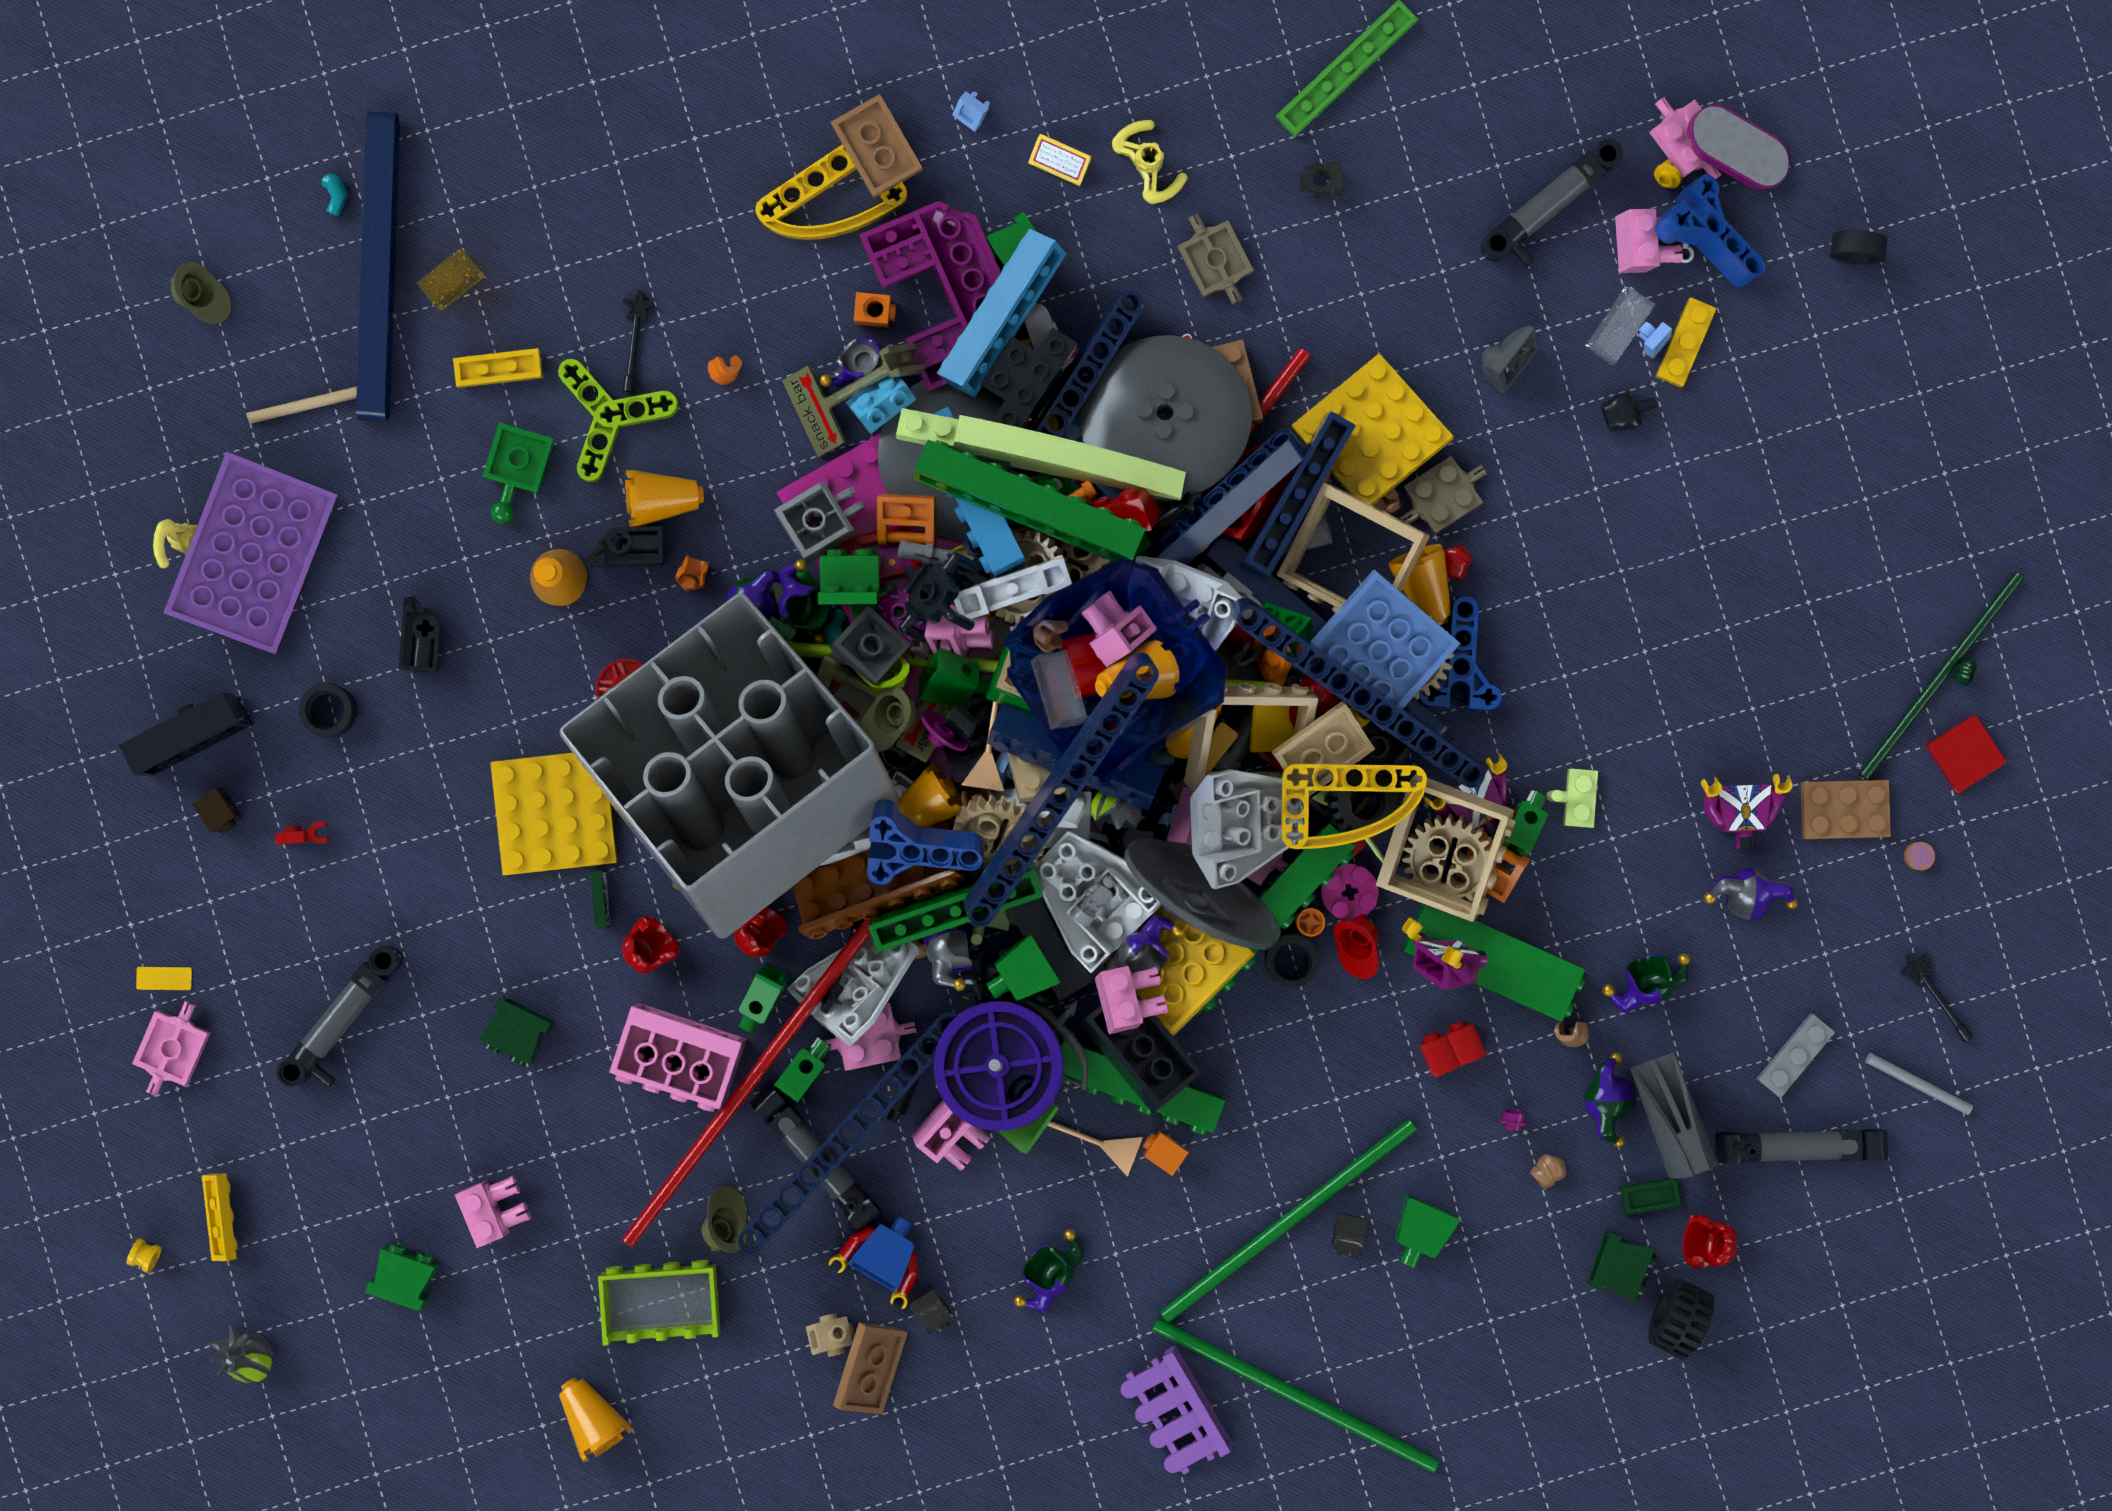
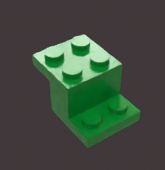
(850, 577)

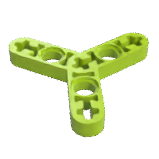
(601, 425)

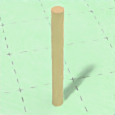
(302, 405)

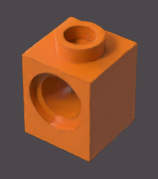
(863, 303)
(1164, 1152)

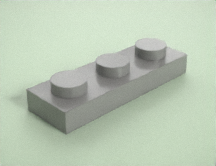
(1795, 1055)

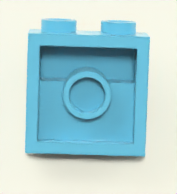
(880, 402)

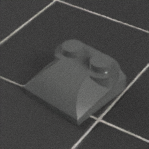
(1507, 360)
(869, 645)

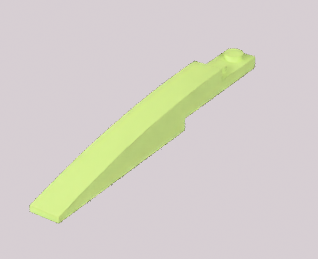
(1042, 452)

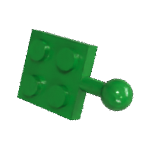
(518, 461)

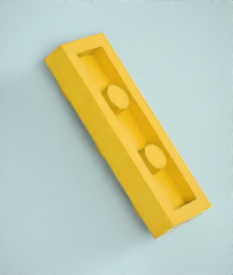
(1685, 342)
(498, 368)
(219, 1217)

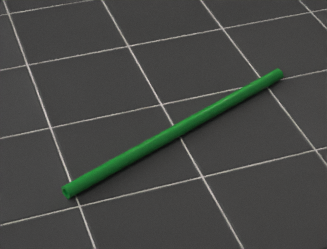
(1288, 1220)
(1295, 1395)

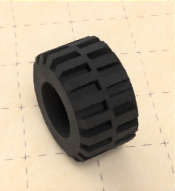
(1340, 808)
(1681, 1319)

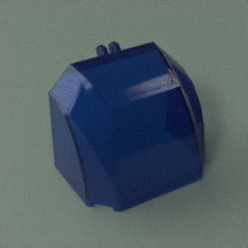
(1156, 720)

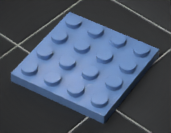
(1385, 641)

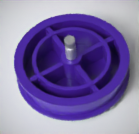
(986, 1053)

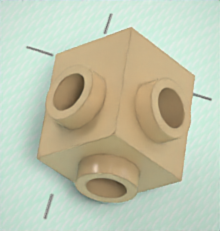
(830, 1335)

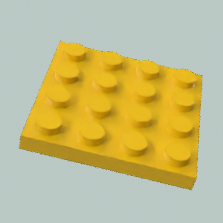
(1391, 431)
(550, 815)
(1194, 972)

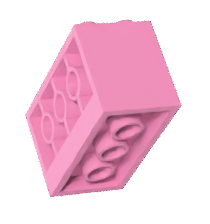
(688, 1039)

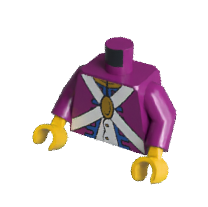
(1492, 789)
(1744, 807)
(1444, 961)

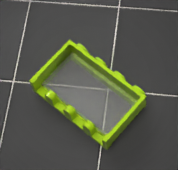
(659, 1302)

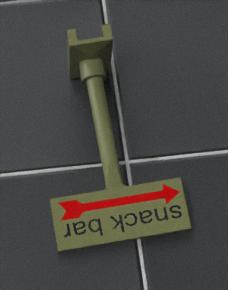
(816, 409)
(912, 741)

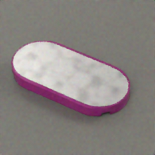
(1738, 147)

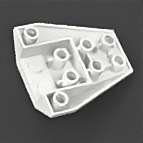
(1213, 594)
(1238, 824)
(1076, 866)
(867, 987)

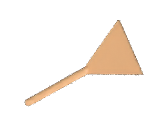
(985, 772)
(1119, 1150)

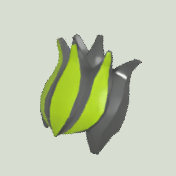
(1115, 812)
(244, 1355)

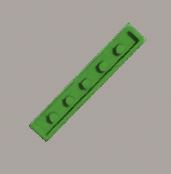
(1346, 68)

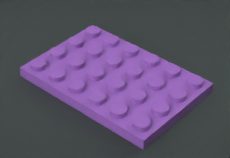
(250, 553)

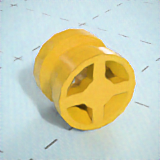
(144, 1255)

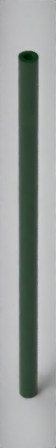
(1941, 675)

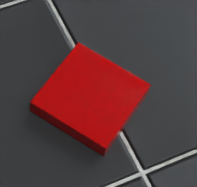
(1965, 753)

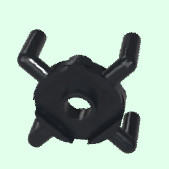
(944, 591)

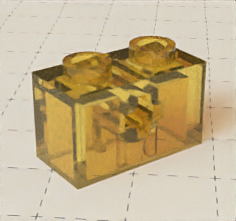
(450, 279)

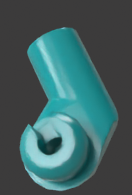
(337, 192)
(833, 627)

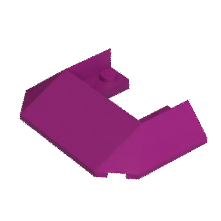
(962, 262)

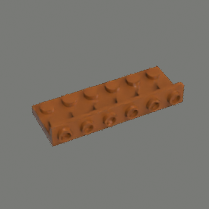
(844, 894)

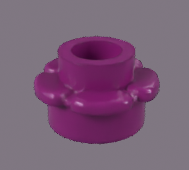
(1513, 1119)

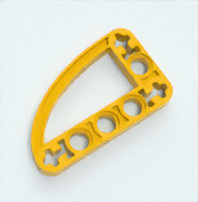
(808, 192)
(1339, 784)

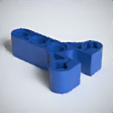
(1700, 222)
(1473, 678)
(904, 844)

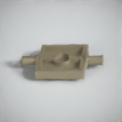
(1215, 259)
(1443, 495)

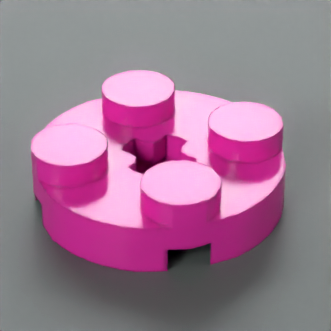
(1358, 878)

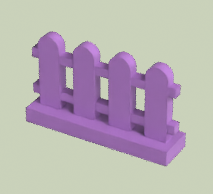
(1176, 1396)

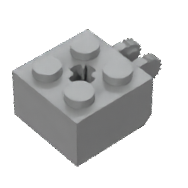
(821, 505)

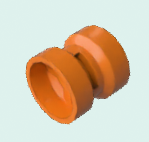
(1314, 923)

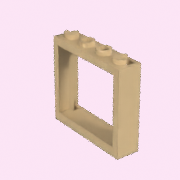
(1325, 495)
(1246, 695)
(1432, 897)

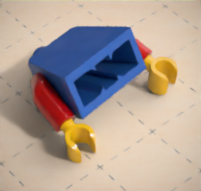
(884, 1257)

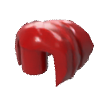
(1457, 562)

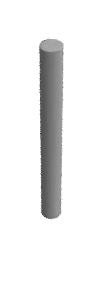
(1919, 1083)

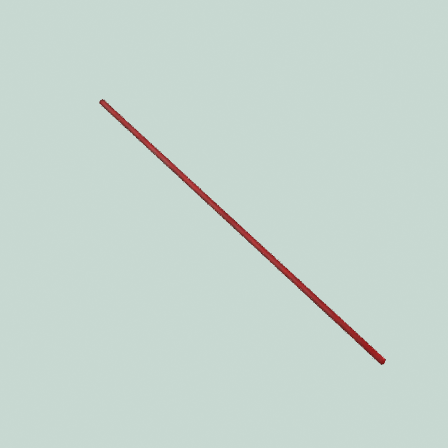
(843, 959)

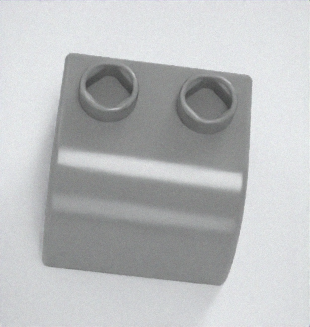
(731, 764)

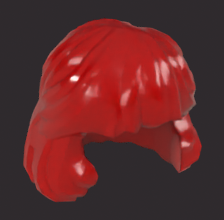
(761, 932)
(649, 945)
(1708, 1242)

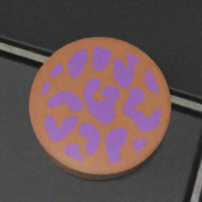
(1919, 856)

